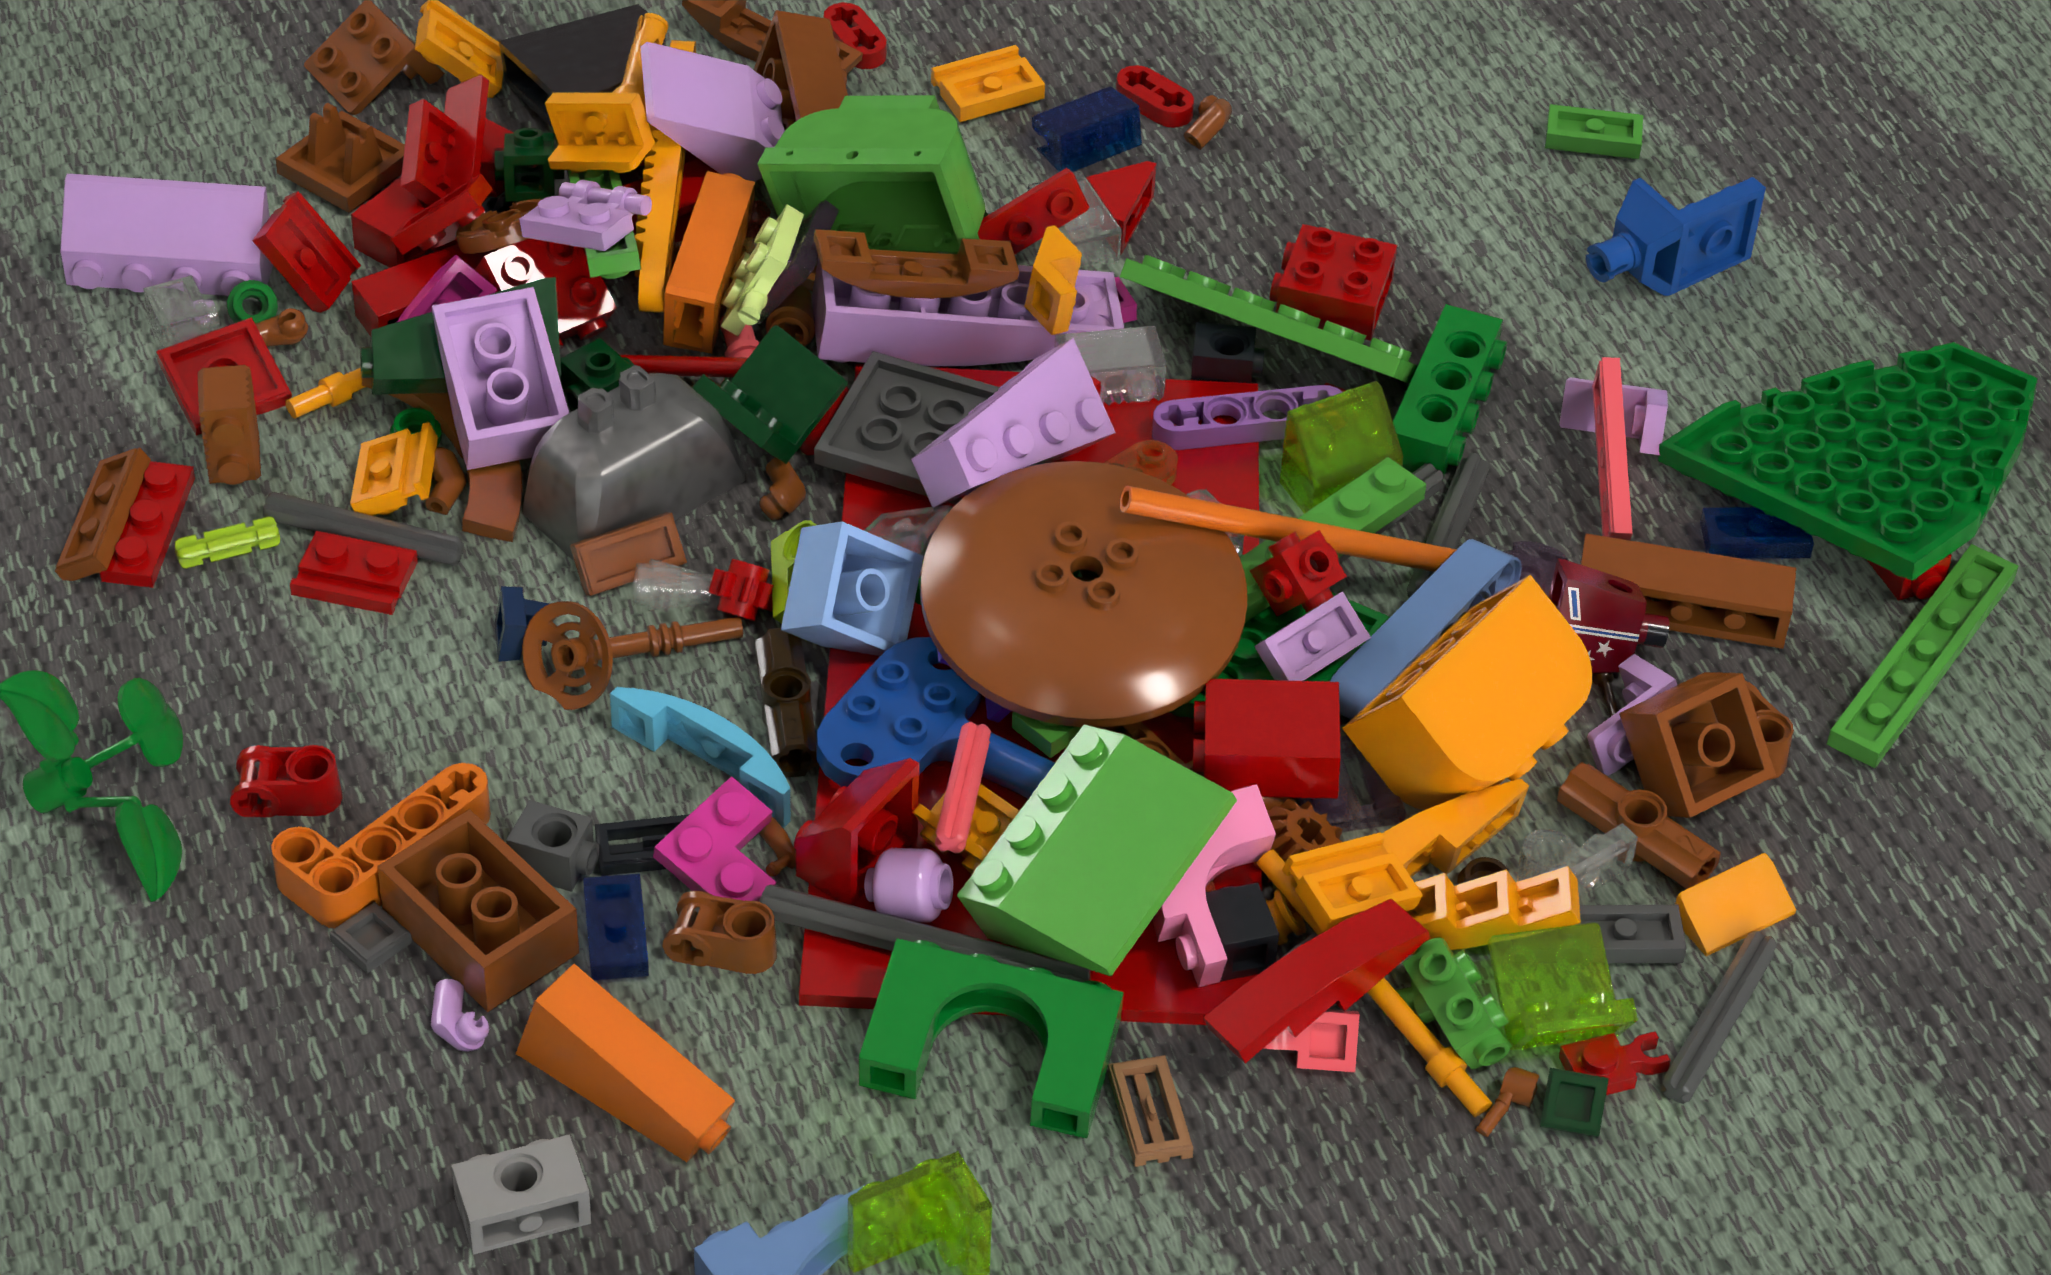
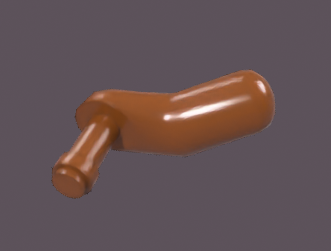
(780, 842)

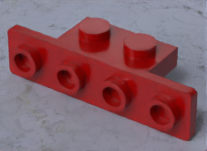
(445, 147)
(1027, 216)

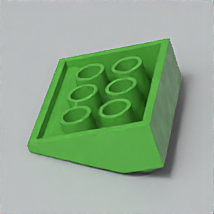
(1094, 851)

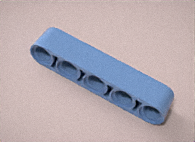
(1458, 584)

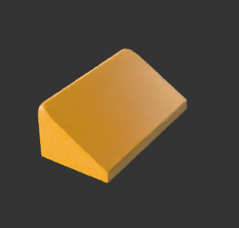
(1734, 904)

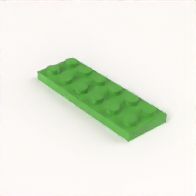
(1259, 313)

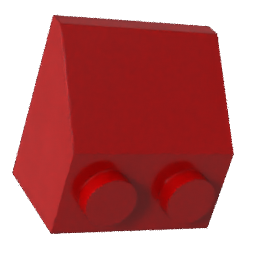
(858, 828)

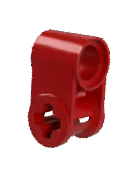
(288, 781)

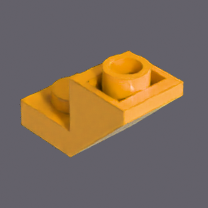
(1053, 280)

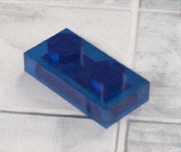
(1752, 534)
(615, 927)

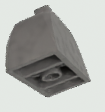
(629, 458)

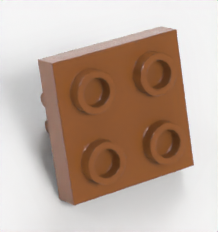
(342, 159)

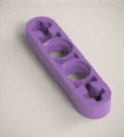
(1244, 407)

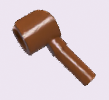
(1517, 1087)

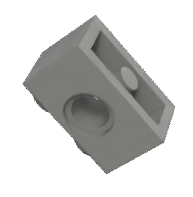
(549, 1200)

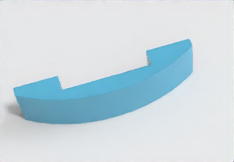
(656, 716)

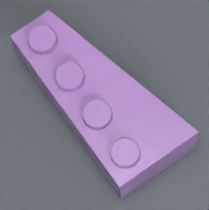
(1028, 422)

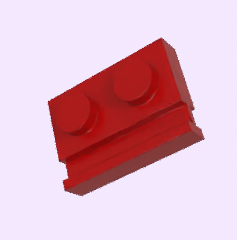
(306, 252)
(354, 572)

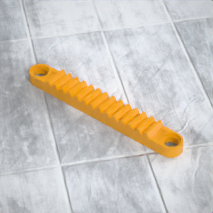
(657, 230)

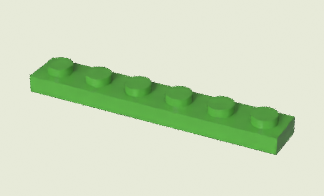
(1922, 656)

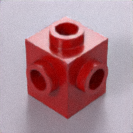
(1299, 573)

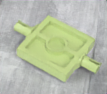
(759, 271)

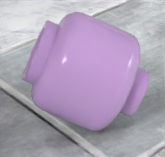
(910, 884)

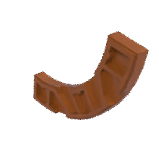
(493, 490)

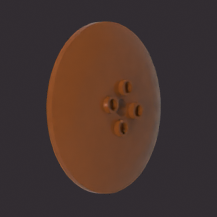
(1069, 648)

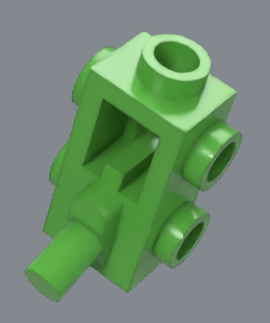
(1447, 992)

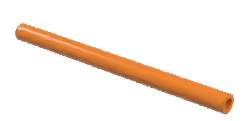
(1276, 527)

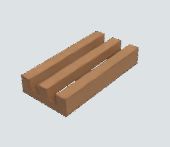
(1159, 1148)

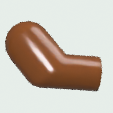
(1213, 116)
(785, 492)

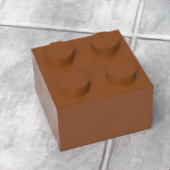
(1698, 743)

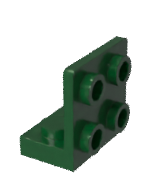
(776, 394)

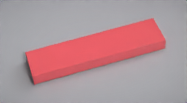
(1611, 450)

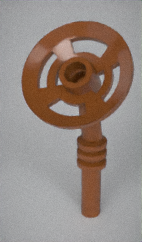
(585, 652)

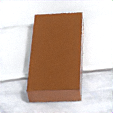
(612, 556)

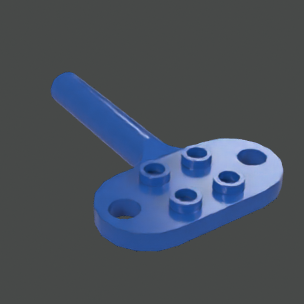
(916, 713)

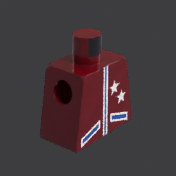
(1605, 614)

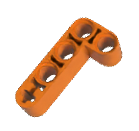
(344, 880)

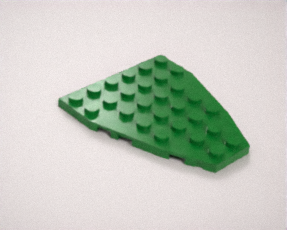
(1870, 457)

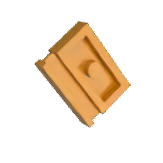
(458, 46)
(988, 83)
(393, 470)
(1350, 879)

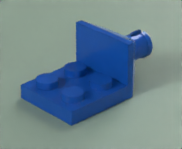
(1682, 246)

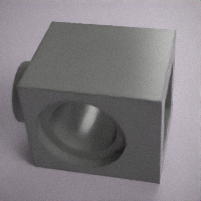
(555, 843)

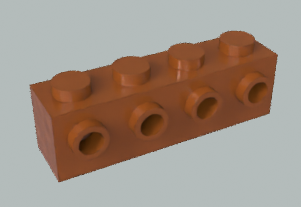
(1697, 579)

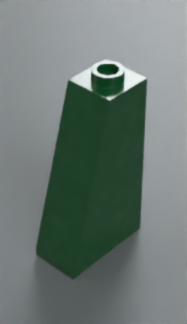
(407, 353)

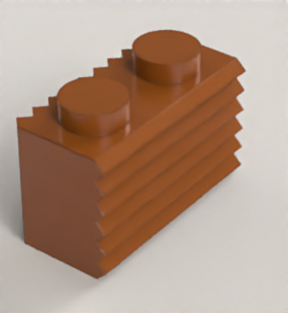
(229, 424)

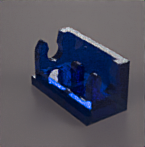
(1088, 129)

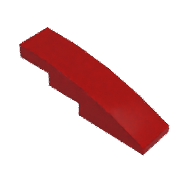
(1310, 979)

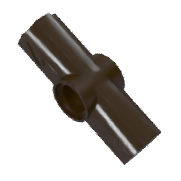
(786, 702)

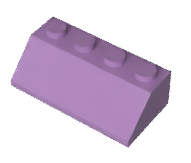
(160, 231)

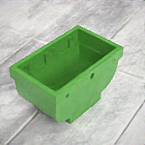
(888, 168)

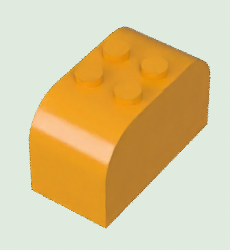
(1477, 700)

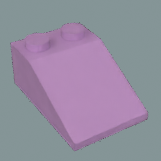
(712, 107)
(498, 375)

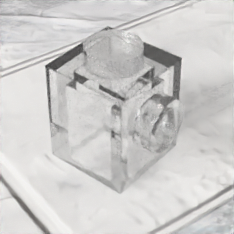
(179, 311)

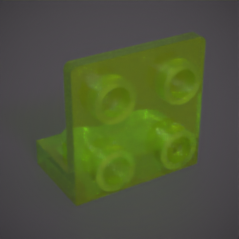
(1557, 986)
(923, 1205)

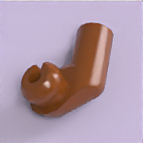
(284, 329)
(449, 481)

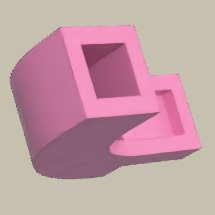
(1185, 914)

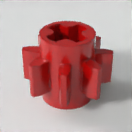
(742, 589)

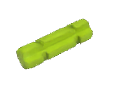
(227, 542)

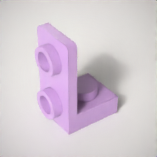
(1643, 412)
(1609, 740)

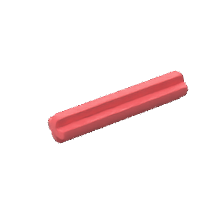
(962, 787)

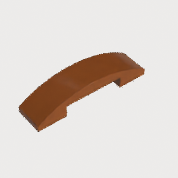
(746, 30)
(908, 274)

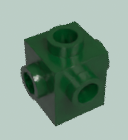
(525, 165)
(591, 367)

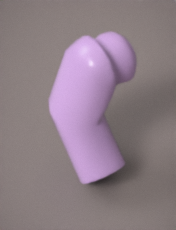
(451, 1023)

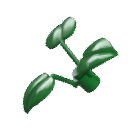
(48, 721)

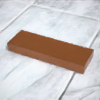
(102, 515)

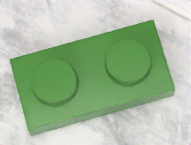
(1594, 131)

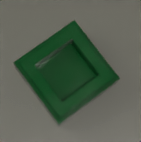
(1574, 1102)

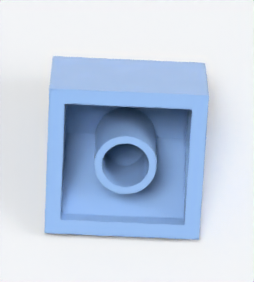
(851, 589)

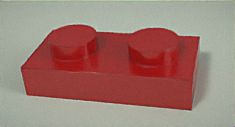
(428, 225)

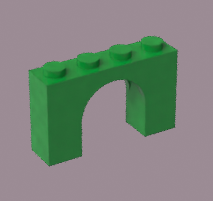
(935, 986)

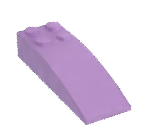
(951, 330)

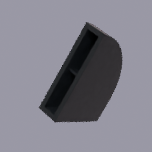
(570, 57)

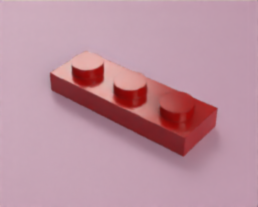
(150, 525)

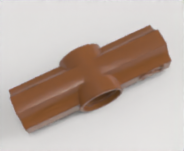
(1659, 839)

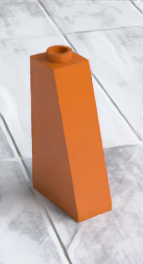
(707, 261)
(623, 1066)

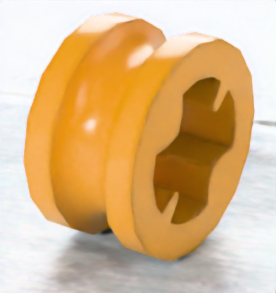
(1285, 917)

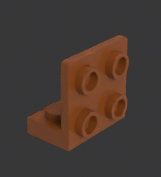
(365, 58)

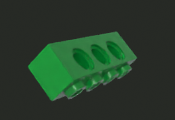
(1446, 388)

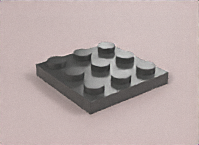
(892, 417)

